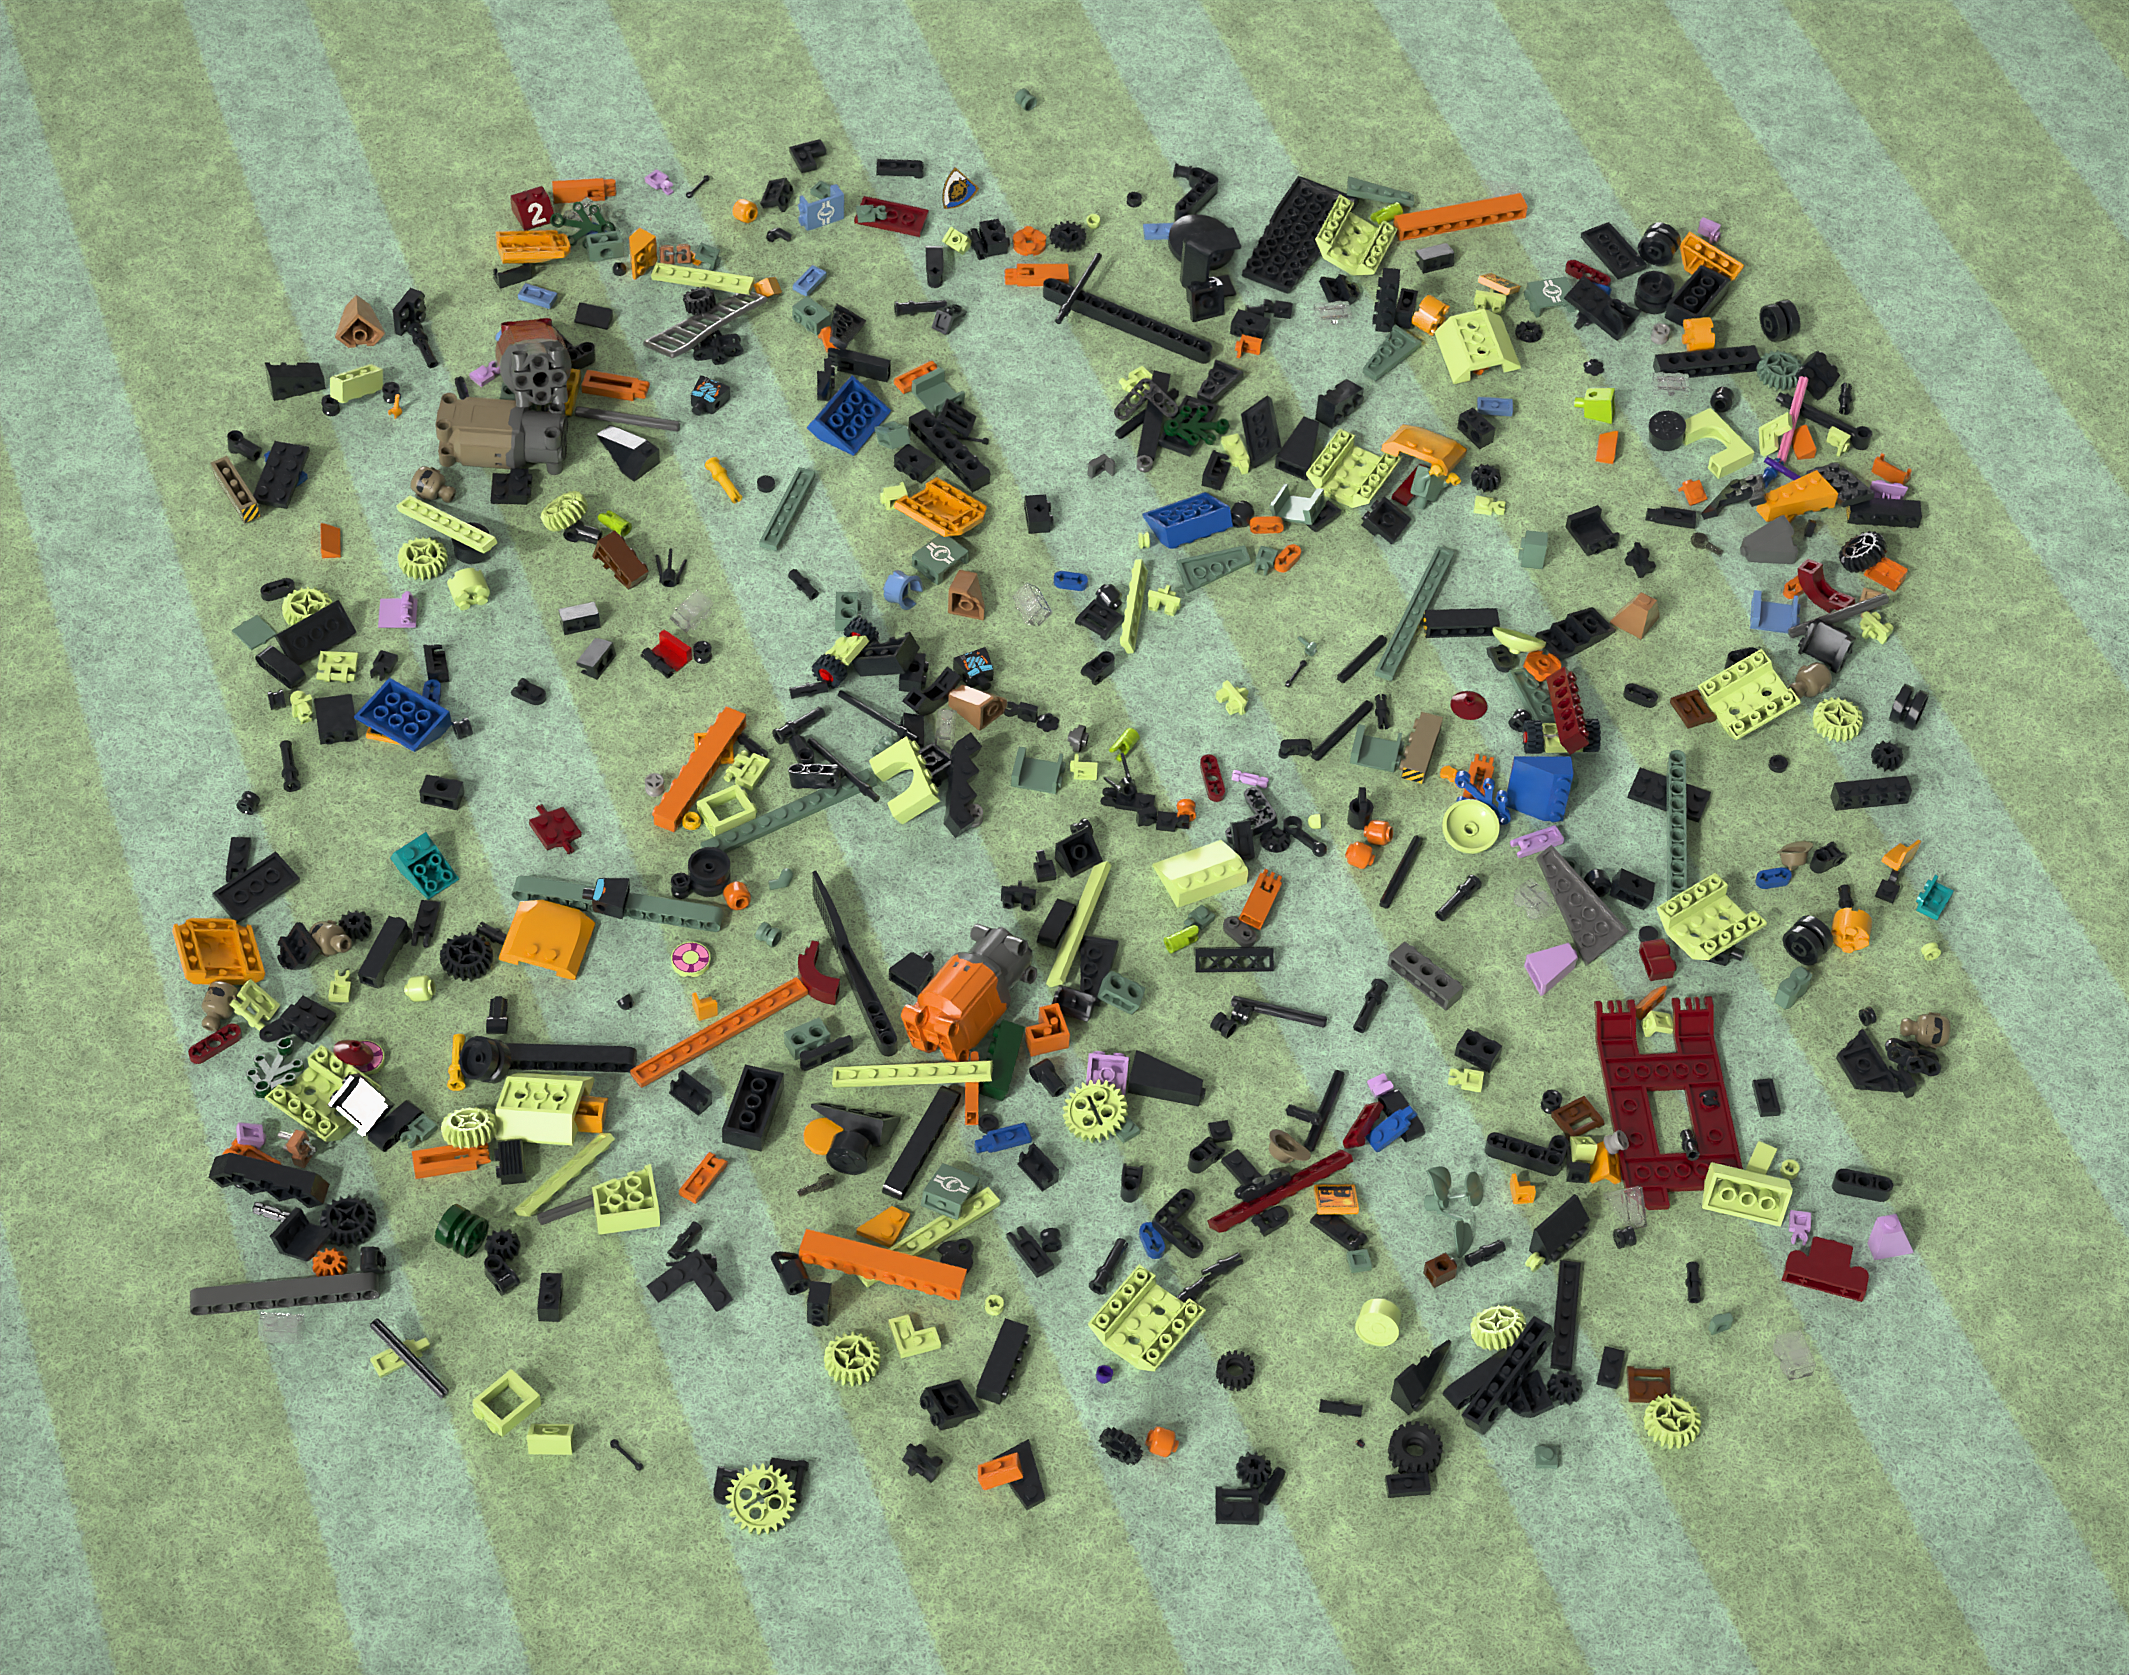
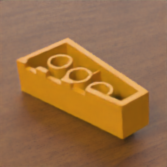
(1798, 496)

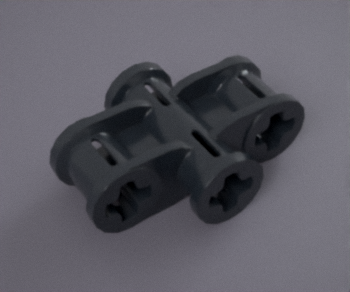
(720, 346)
(1913, 1057)

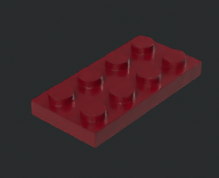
(899, 217)

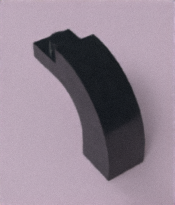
(935, 696)

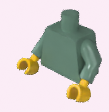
(1429, 483)

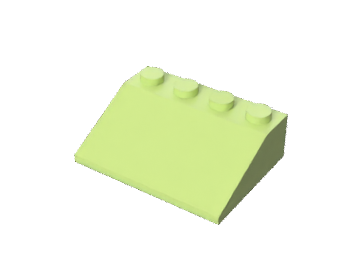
(1201, 873)

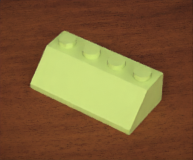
(1746, 1194)

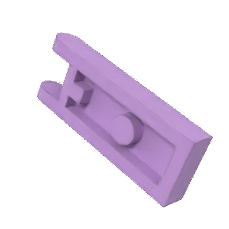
(1537, 841)

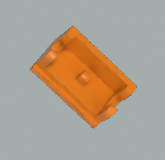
(1889, 471)
(1887, 573)

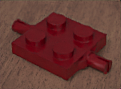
(555, 828)

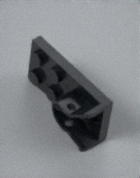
(1601, 308)

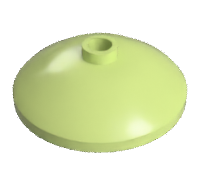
(1518, 641)
(1470, 816)

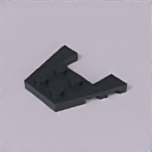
(1736, 491)

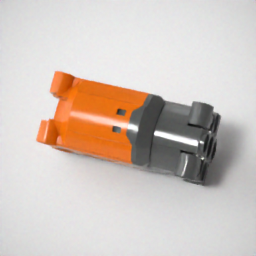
(969, 994)

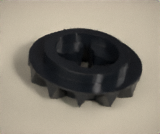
(1528, 336)
(1271, 844)

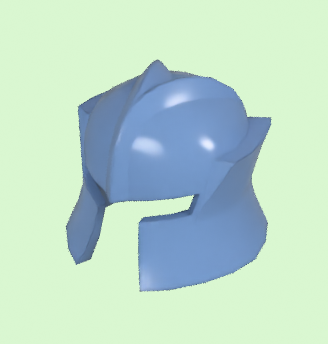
(897, 587)

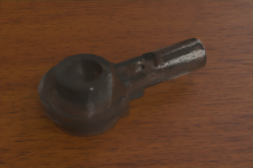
(1700, 541)
(824, 1182)

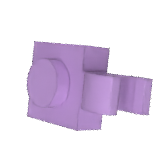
(659, 180)

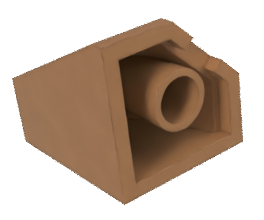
(359, 324)
(966, 596)
(1637, 615)
(976, 705)

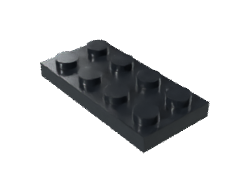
(1613, 250)
(1261, 431)
(1176, 442)
(281, 474)
(1849, 488)
(315, 633)
(1651, 790)
(256, 887)

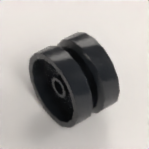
(1659, 244)
(1653, 292)
(1779, 320)
(1907, 706)
(709, 871)
(1807, 940)
(485, 1059)

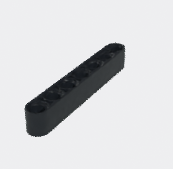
(572, 1057)
(921, 1143)

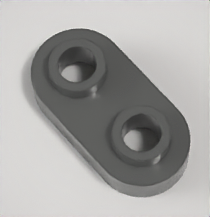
(1238, 931)

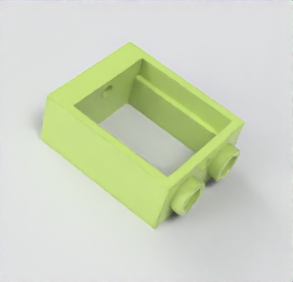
(718, 827)
(521, 1388)

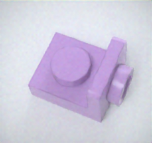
(1710, 229)
(1380, 1085)
(250, 1134)

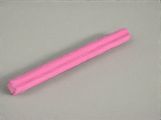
(1794, 412)

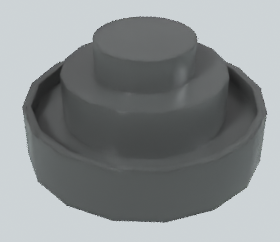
(1078, 738)

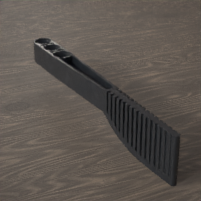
(863, 991)

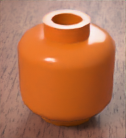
(1378, 832)
(1359, 855)
(737, 895)
(1161, 1441)

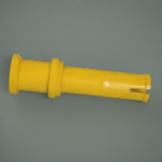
(720, 474)
(454, 1070)

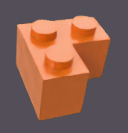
(1049, 1034)

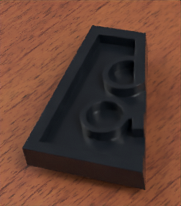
(1219, 381)
(1028, 1488)

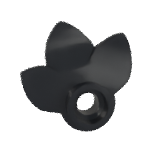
(954, 1256)

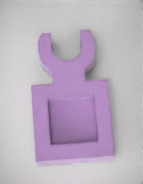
(484, 374)
(1799, 1224)

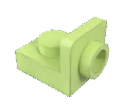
(1839, 439)
(1083, 770)
(1657, 1022)

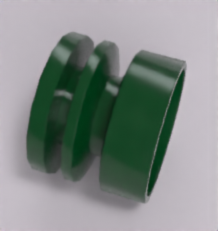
(461, 1231)

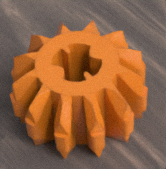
(330, 1263)

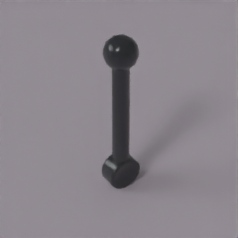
(690, 194)
(984, 441)
(1303, 663)
(615, 1444)

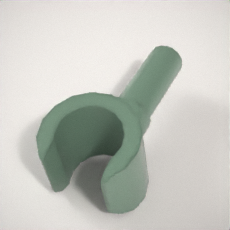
(1310, 647)

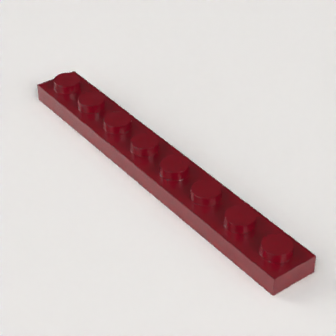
(1299, 1180)

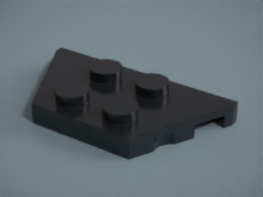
(1865, 1066)

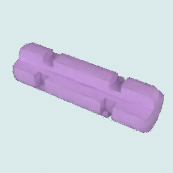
(1250, 779)

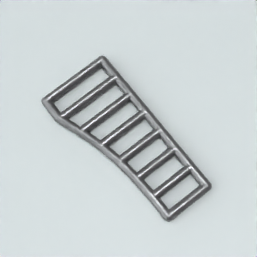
(707, 330)

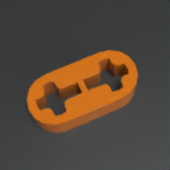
(1266, 525)
(1290, 560)
(1792, 584)

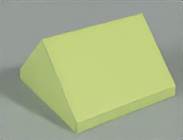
(550, 1439)

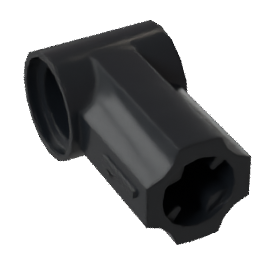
(240, 445)
(581, 532)
(801, 750)
(497, 1020)
(1045, 1074)

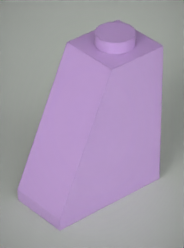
(1550, 966)
(1888, 1238)

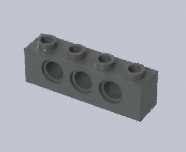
(1425, 975)

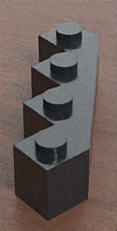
(959, 793)
(276, 1179)

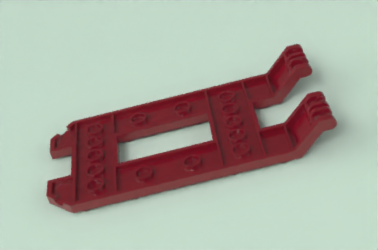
(1692, 1069)

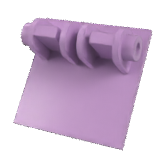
(1891, 491)
(398, 612)

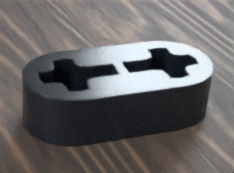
(277, 589)
(1640, 695)

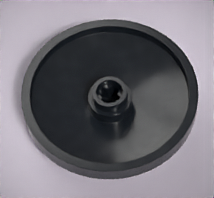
(1195, 224)

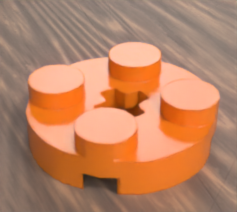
(1029, 234)
(1541, 665)

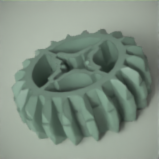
(1778, 370)

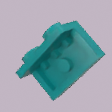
(1933, 899)

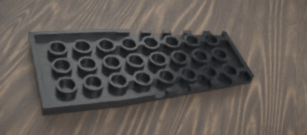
(1289, 239)

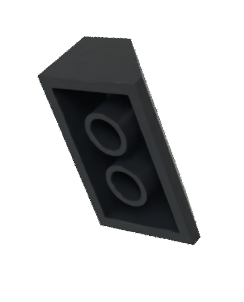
(1560, 1230)

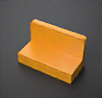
(1900, 855)
(1605, 1166)

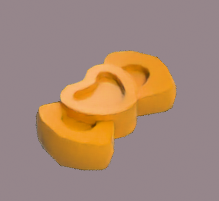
(1448, 772)

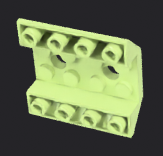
(1363, 250)
(1461, 344)
(1339, 467)
(1742, 689)
(1699, 911)
(312, 1111)
(538, 1115)
(1132, 1314)

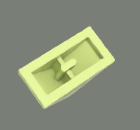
(1583, 1149)

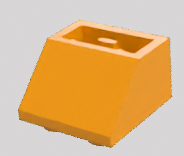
(642, 252)
(591, 1114)

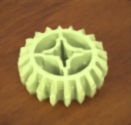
(564, 511)
(423, 563)
(304, 603)
(1837, 719)
(469, 1127)
(1497, 1327)
(860, 1367)
(1667, 1426)

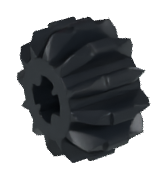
(1485, 477)
(1887, 756)
(356, 925)
(503, 1244)
(1571, 1391)
(1261, 1469)

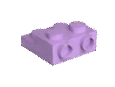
(1108, 1068)

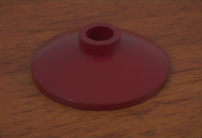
(1468, 705)
(353, 1052)

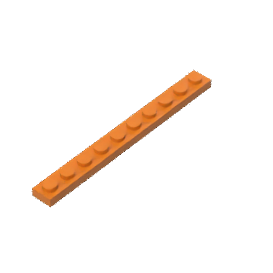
(718, 1032)

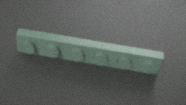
(787, 509)

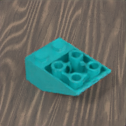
(424, 866)

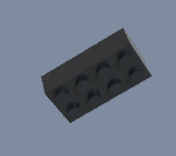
(1697, 296)
(753, 1108)

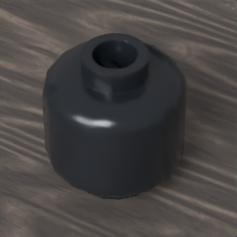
(1722, 399)
(1241, 514)
(1109, 596)
(1598, 882)

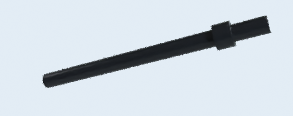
(1066, 308)
(902, 731)
(863, 787)

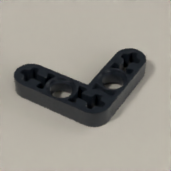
(1148, 394)
(1258, 819)
(1171, 1224)

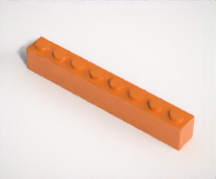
(1460, 216)
(699, 769)
(882, 1265)

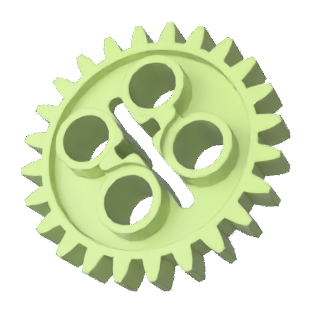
(1112, 1103)
(769, 1517)

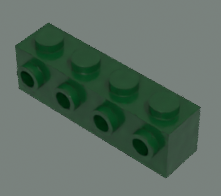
(1003, 1056)

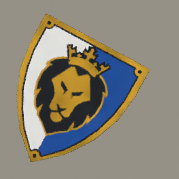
(957, 189)

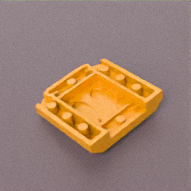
(531, 246)
(1425, 446)
(943, 508)
(548, 937)
(218, 951)

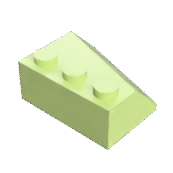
(626, 1203)

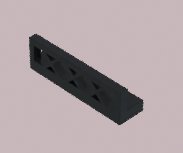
(1234, 951)

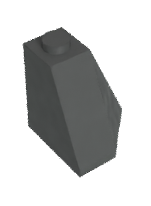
(1771, 543)

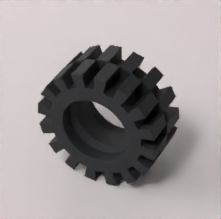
(699, 300)
(1235, 1360)

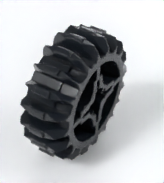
(1863, 552)
(469, 961)
(347, 1214)

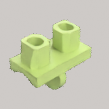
(1489, 299)
(1164, 597)
(1873, 628)
(1236, 697)
(301, 706)

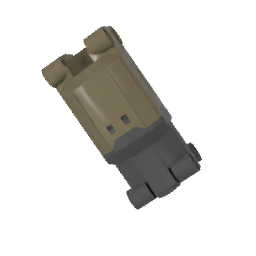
(500, 434)

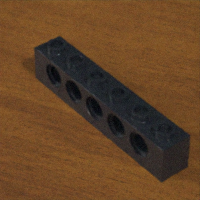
(1709, 362)
(949, 450)
(1508, 1375)

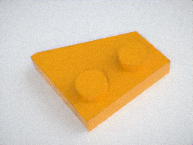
(885, 1227)

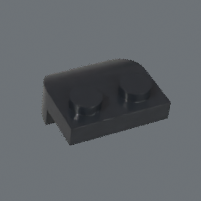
(1339, 289)
(825, 382)
(297, 948)
(1531, 1397)

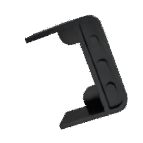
(1202, 250)

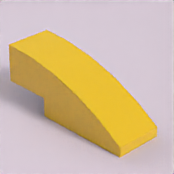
(573, 385)

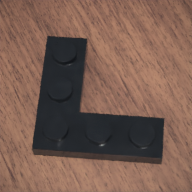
(692, 1267)

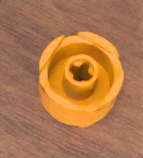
(1430, 314)
(1698, 334)
(1851, 929)

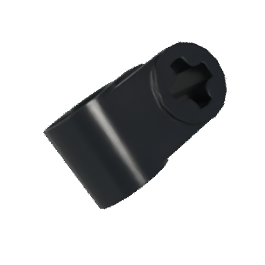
(1099, 667)
(1827, 858)
(1205, 1154)
(1131, 1181)
(501, 1277)

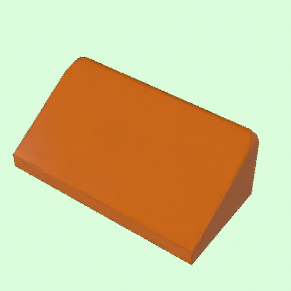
(1803, 443)
(1607, 447)
(330, 541)
(1650, 1002)
(1000, 1471)

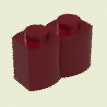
(1657, 959)

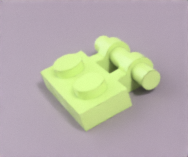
(1134, 377)
(337, 661)
(751, 772)
(258, 1000)

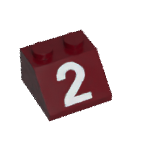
(532, 208)

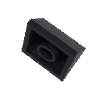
(1077, 852)

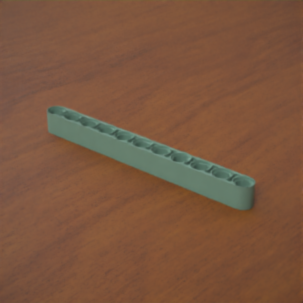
(1676, 799)
(638, 905)

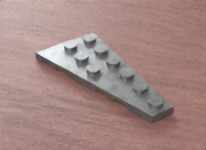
(1586, 916)

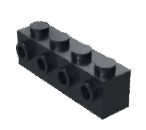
(1387, 300)
(1871, 793)

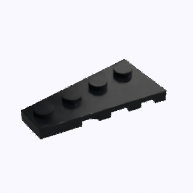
(844, 326)
(1096, 962)

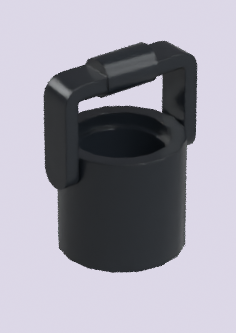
(1360, 810)
(792, 1272)

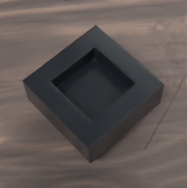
(1146, 816)
(1220, 1131)

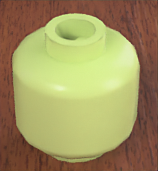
(420, 988)

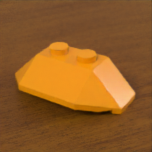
(1699, 252)

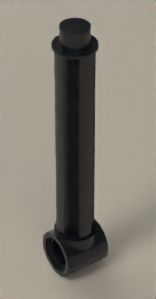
(1859, 437)

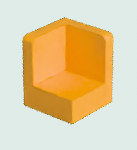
(768, 287)
(705, 1007)
(1521, 1191)

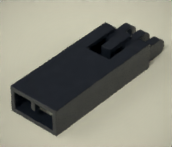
(860, 364)

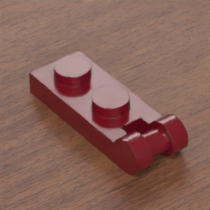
(1362, 1125)

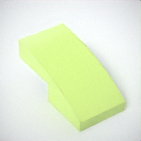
(1761, 1158)

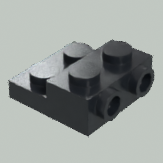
(1205, 299)
(409, 310)
(1820, 374)
(511, 487)
(1385, 520)
(937, 762)
(307, 1019)
(948, 1404)

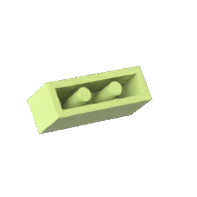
(356, 383)

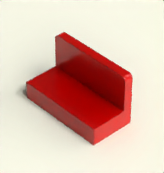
(673, 650)

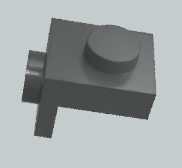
(1101, 464)

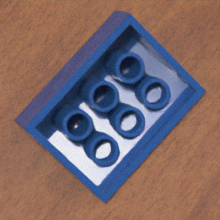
(849, 417)
(1189, 520)
(404, 716)
(1540, 786)

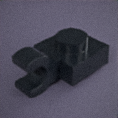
(1280, 309)
(1024, 711)
(1169, 821)
(1044, 868)
(1888, 889)
(1904, 1081)

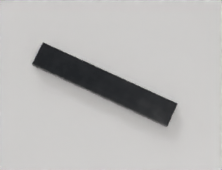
(1153, 418)
(1565, 1315)

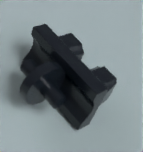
(1639, 560)
(1018, 894)
(921, 1463)

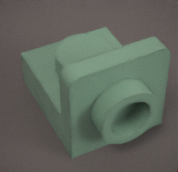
(708, 255)

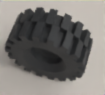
(1418, 1436)

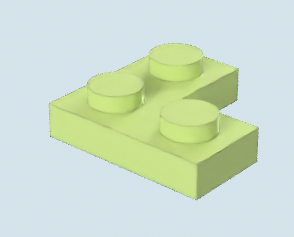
(1769, 433)
(910, 1341)

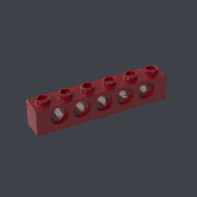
(1568, 710)

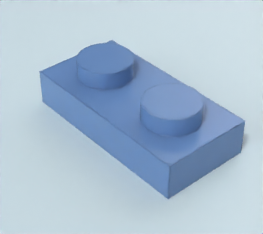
(1156, 231)
(809, 280)
(537, 296)
(1495, 406)

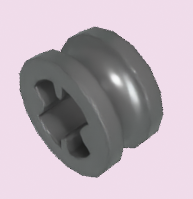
(1144, 459)

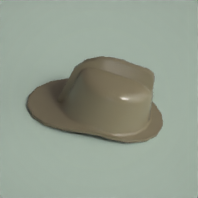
(1795, 854)
(1285, 1148)

